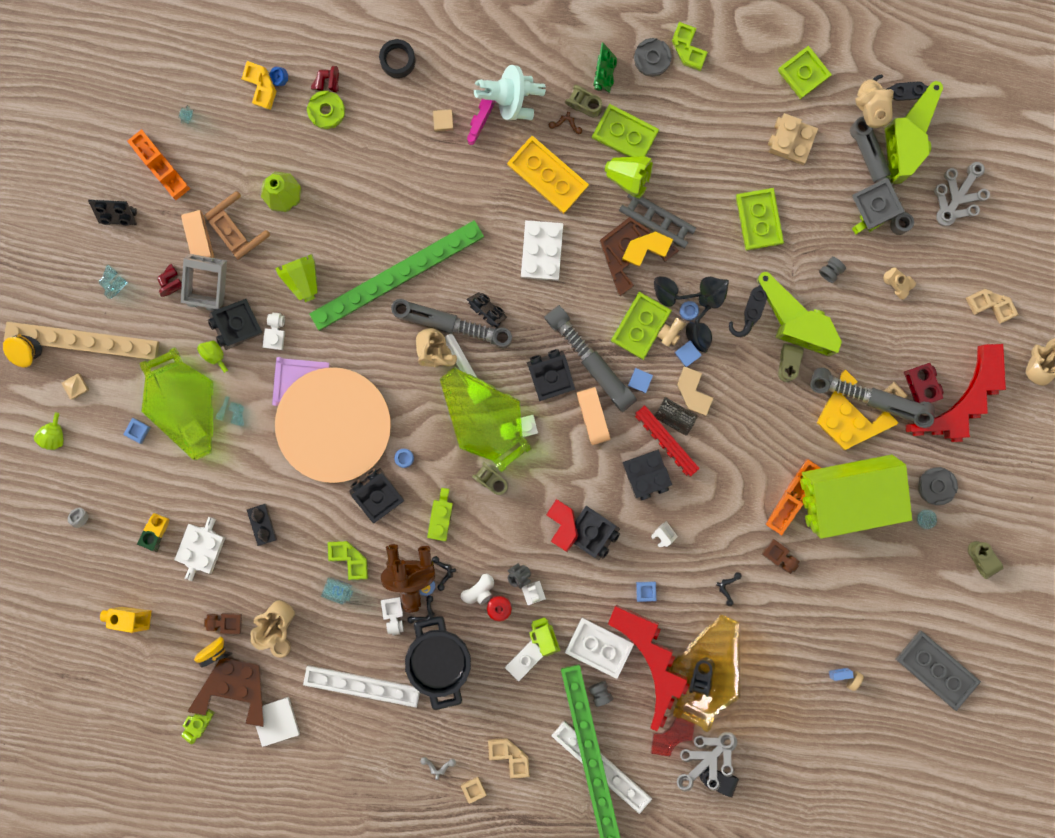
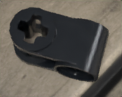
(701, 680)
(727, 784)

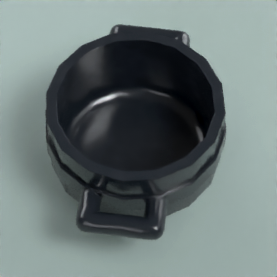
(437, 663)

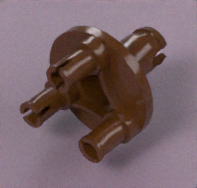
(408, 576)

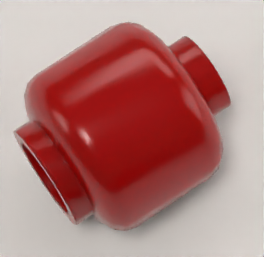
(499, 602)

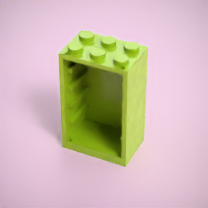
(856, 496)

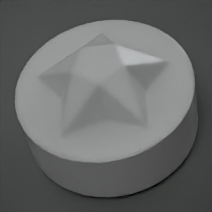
(78, 517)

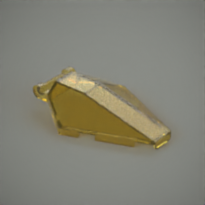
(722, 645)

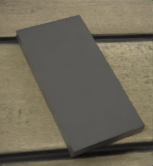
(938, 670)

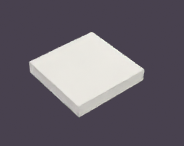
(278, 722)

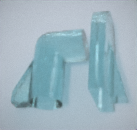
(113, 289)
(237, 415)

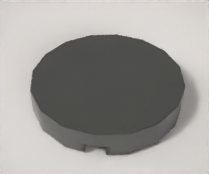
(652, 57)
(937, 486)

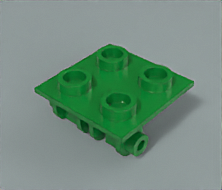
(605, 68)

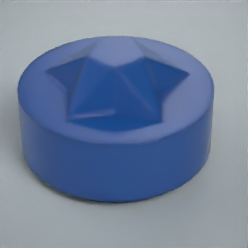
(278, 76)

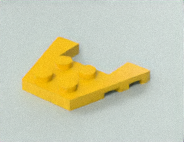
(846, 423)

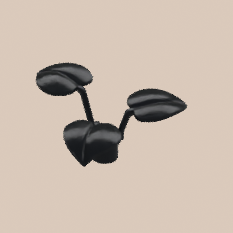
(711, 295)

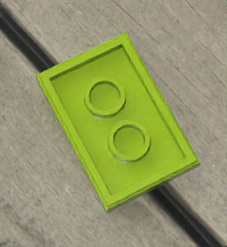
(625, 133)
(759, 219)
(641, 325)

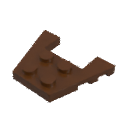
(615, 246)
(233, 681)

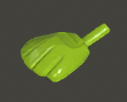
(212, 353)
(50, 435)

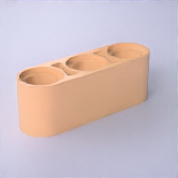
(197, 234)
(593, 416)

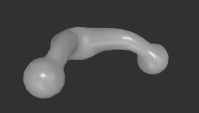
(451, 762)

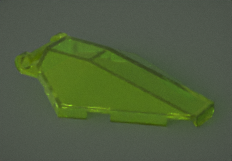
(179, 403)
(483, 418)

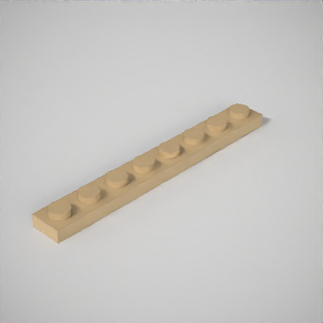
(86, 341)

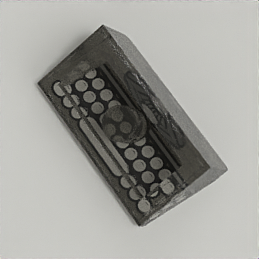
(675, 416)

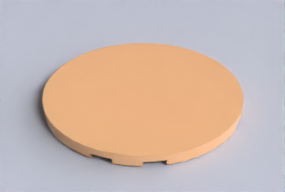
(332, 425)

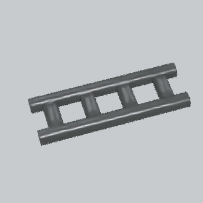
(669, 217)

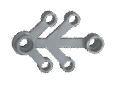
(958, 196)
(710, 760)

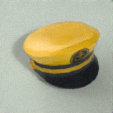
(21, 350)
(212, 653)

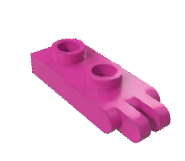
(478, 121)

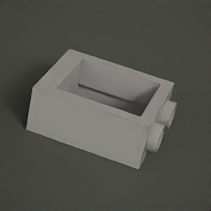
(204, 263)

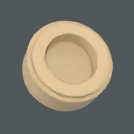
(280, 649)
(854, 683)

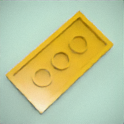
(547, 174)

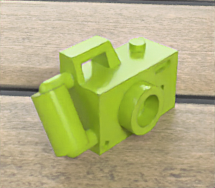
(545, 637)
(196, 726)

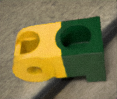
(153, 532)

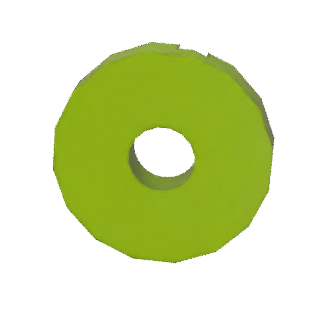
(329, 120)

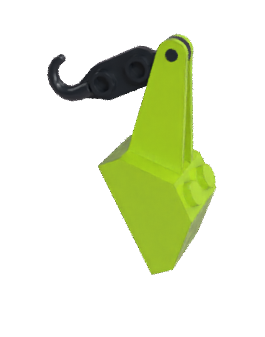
(907, 137)
(798, 326)

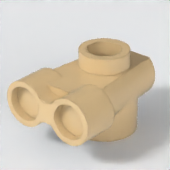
(899, 282)
(670, 334)

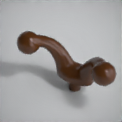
(552, 125)

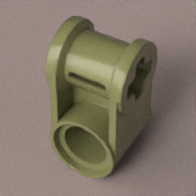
(581, 99)
(790, 359)
(490, 479)
(986, 562)

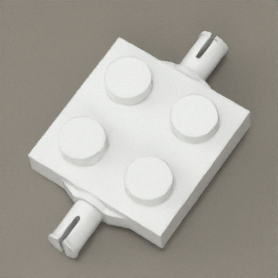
(200, 548)

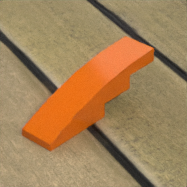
(158, 164)
(790, 501)

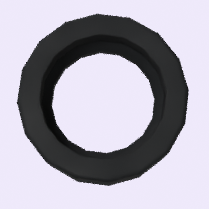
(394, 44)

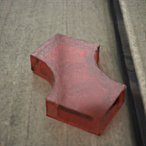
(665, 742)

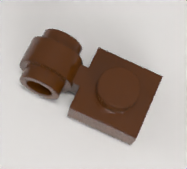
(777, 553)
(229, 623)

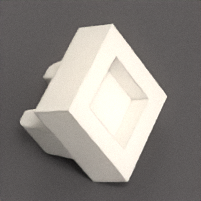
(665, 533)
(533, 592)

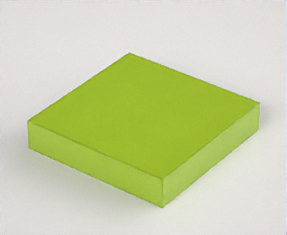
(804, 72)

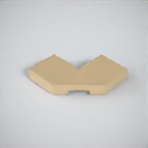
(1001, 305)
(687, 386)
(505, 749)

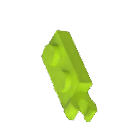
(440, 517)

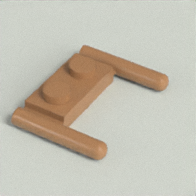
(229, 231)

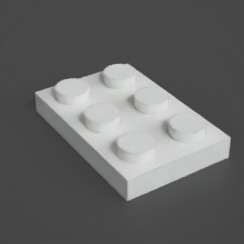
(542, 250)
(599, 648)

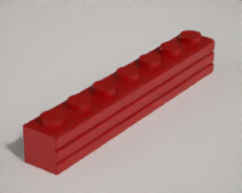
(666, 441)

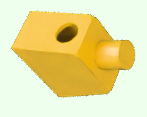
(126, 619)

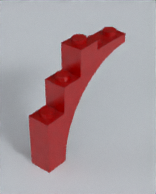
(987, 380)
(667, 682)

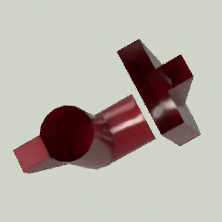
(332, 75)
(168, 288)

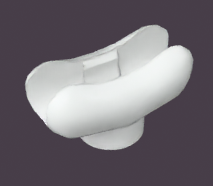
(479, 591)

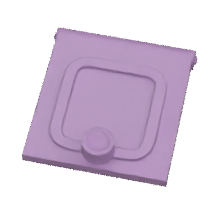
(290, 370)

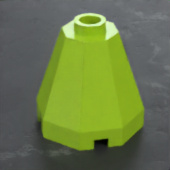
(630, 173)
(281, 191)
(300, 277)

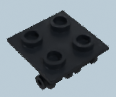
(113, 212)
(482, 303)

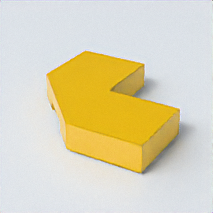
(265, 89)
(652, 242)

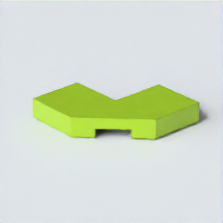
(689, 55)
(346, 552)

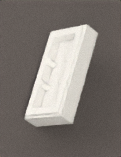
(524, 660)

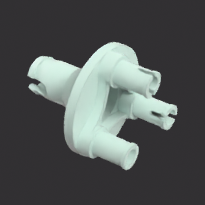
(510, 93)

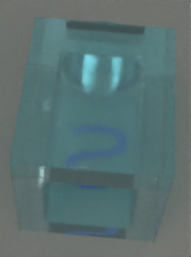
(337, 591)

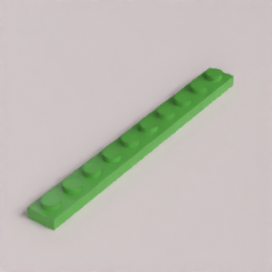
(396, 275)
(590, 752)

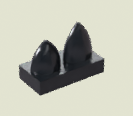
(261, 524)

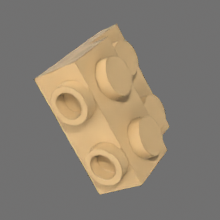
(792, 139)

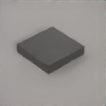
(878, 203)

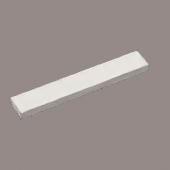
(361, 686)
(616, 779)

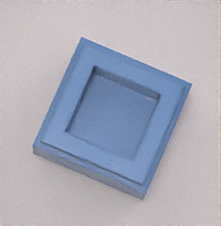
(687, 354)
(640, 380)
(137, 430)
(646, 591)
(841, 674)

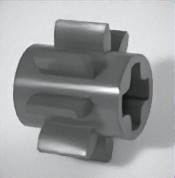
(519, 576)

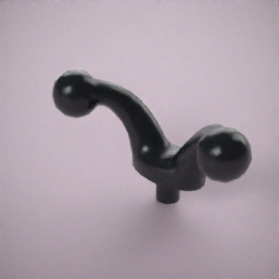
(450, 571)
(737, 576)
(429, 599)

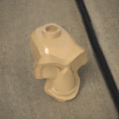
(875, 104)
(433, 349)
(1042, 364)
(272, 625)

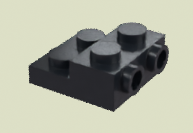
(234, 324)
(550, 374)
(647, 475)
(375, 495)
(595, 533)

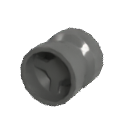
(832, 269)
(600, 693)

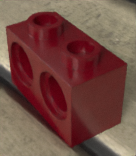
(919, 386)

